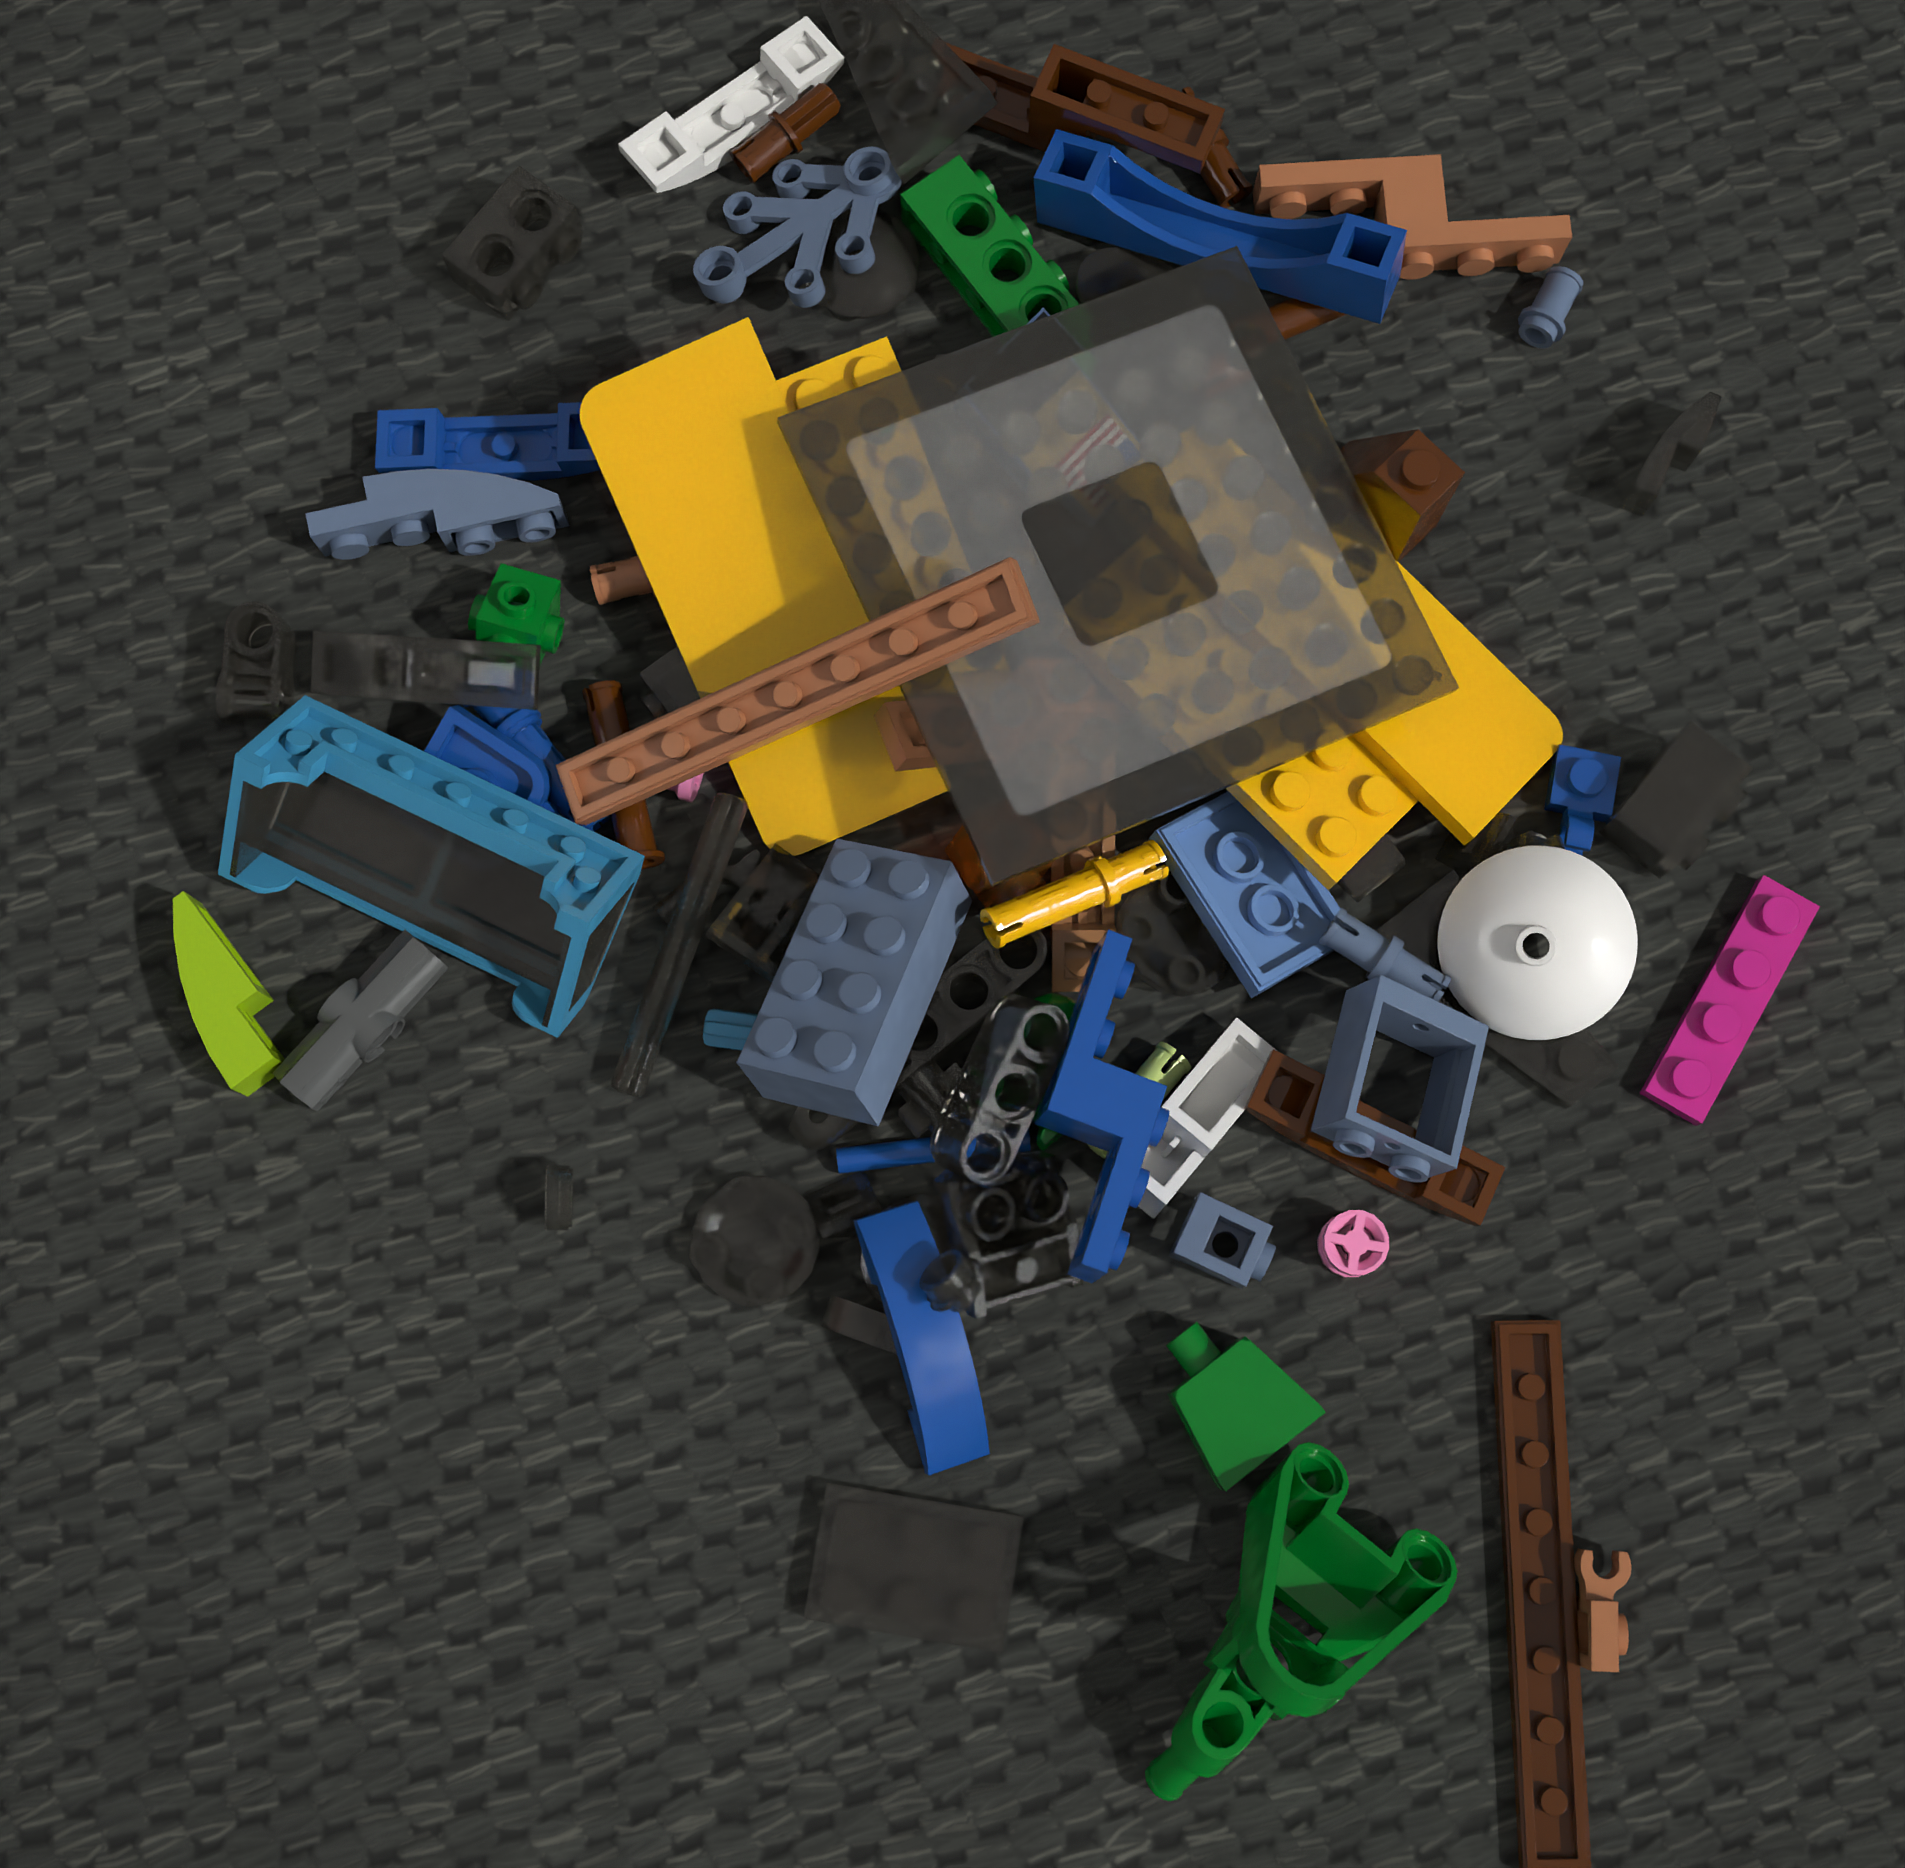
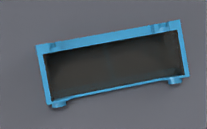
(428, 854)

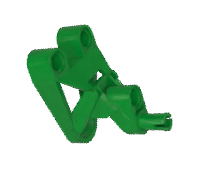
(1331, 1580)

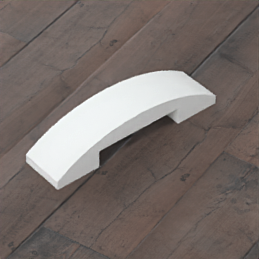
(699, 141)

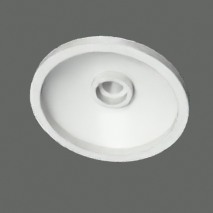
(1546, 894)

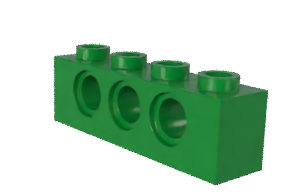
(960, 198)

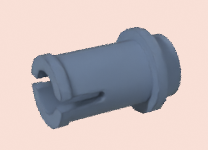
(1550, 308)

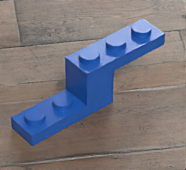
(1104, 1110)

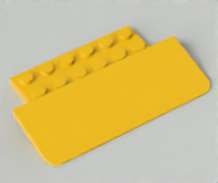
(749, 561)
(1451, 755)

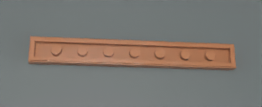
(799, 691)

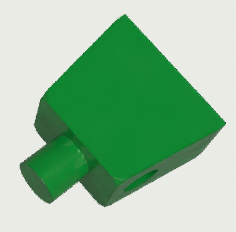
(1236, 1404)

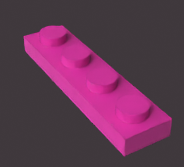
(1729, 1000)

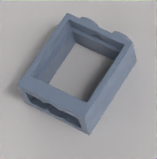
(1427, 1026)

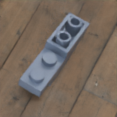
(461, 505)

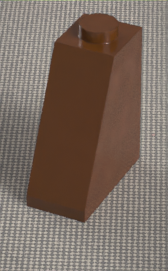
(1404, 484)

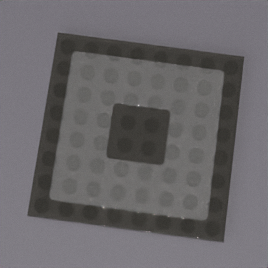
(1181, 538)

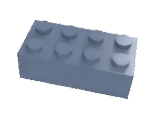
(856, 981)

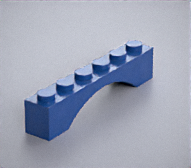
(1325, 261)

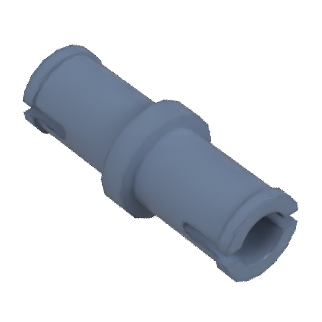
(1382, 955)

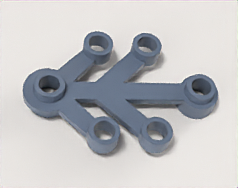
(859, 185)

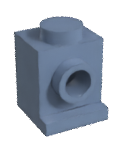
(1206, 1220)

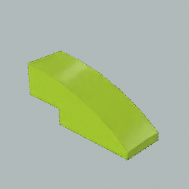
(223, 998)

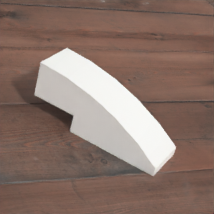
(1203, 1111)

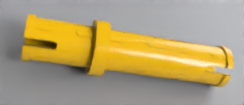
(1098, 883)

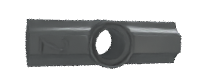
(359, 1020)

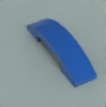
(500, 445)
(928, 1343)

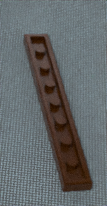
(1540, 1596)

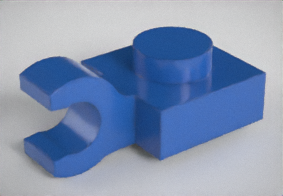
(1582, 790)

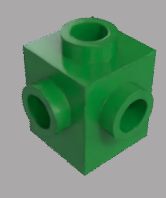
(519, 610)

